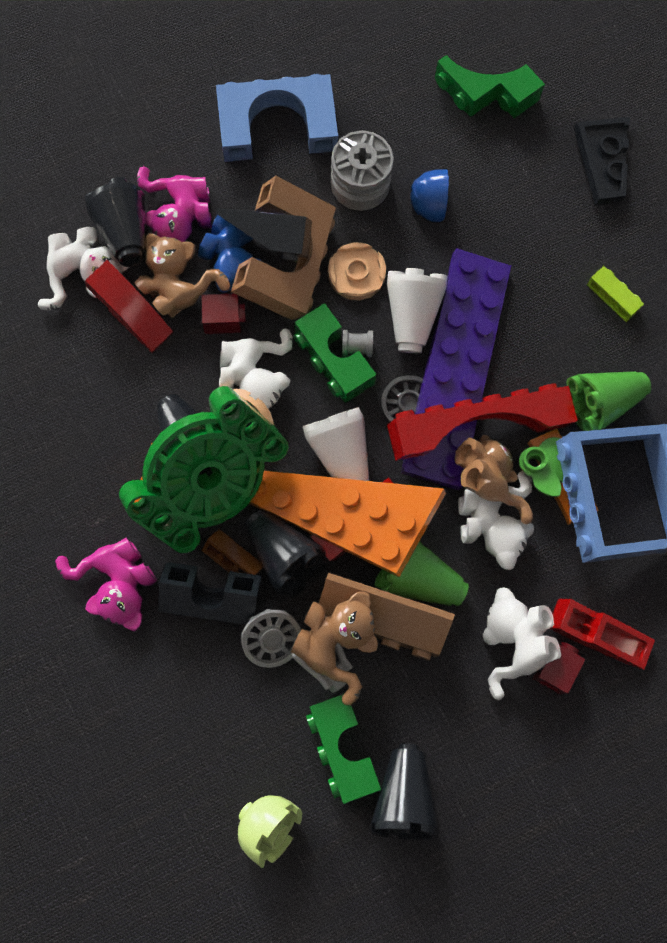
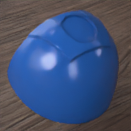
(430, 194)

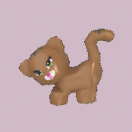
(167, 260)
(487, 472)
(350, 626)

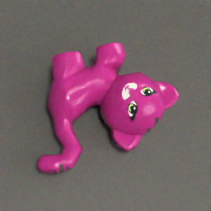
(191, 203)
(119, 598)

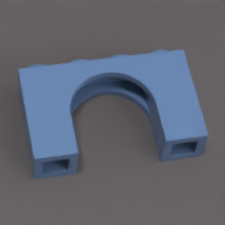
(306, 95)

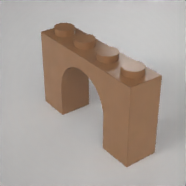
(287, 291)

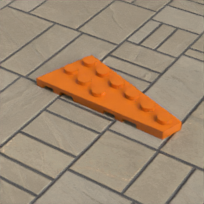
(358, 516)

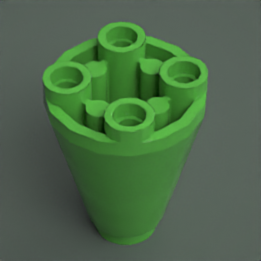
(606, 396)
(425, 579)

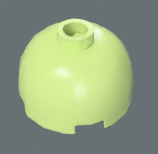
(266, 827)

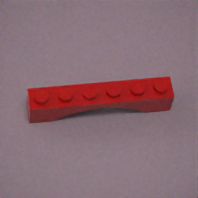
(541, 411)

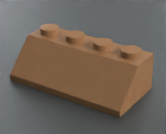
(396, 618)

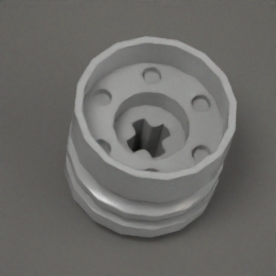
(362, 184)

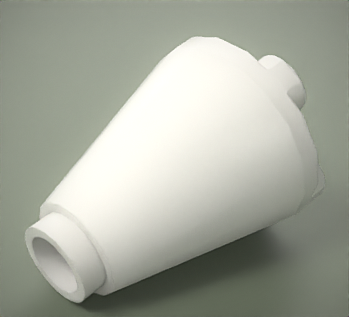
(414, 306)
(341, 444)

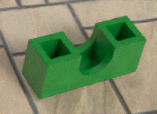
(346, 375)
(350, 778)

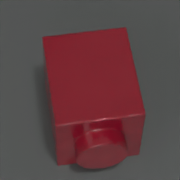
(222, 313)
(562, 672)

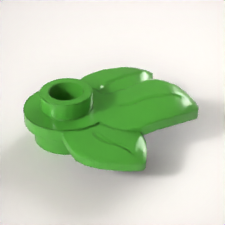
(549, 474)

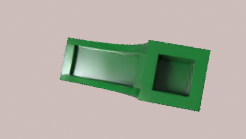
(474, 91)

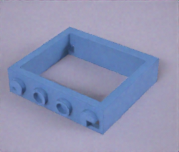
(580, 494)

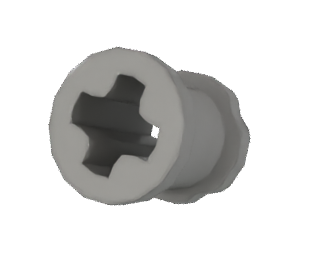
(357, 342)

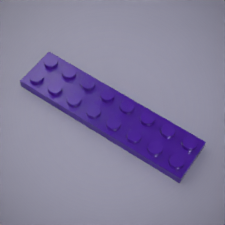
(460, 356)

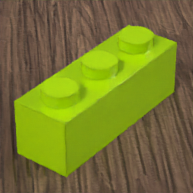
(615, 293)

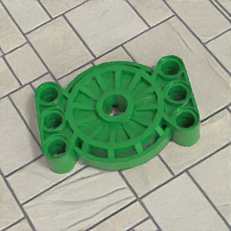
(183, 450)

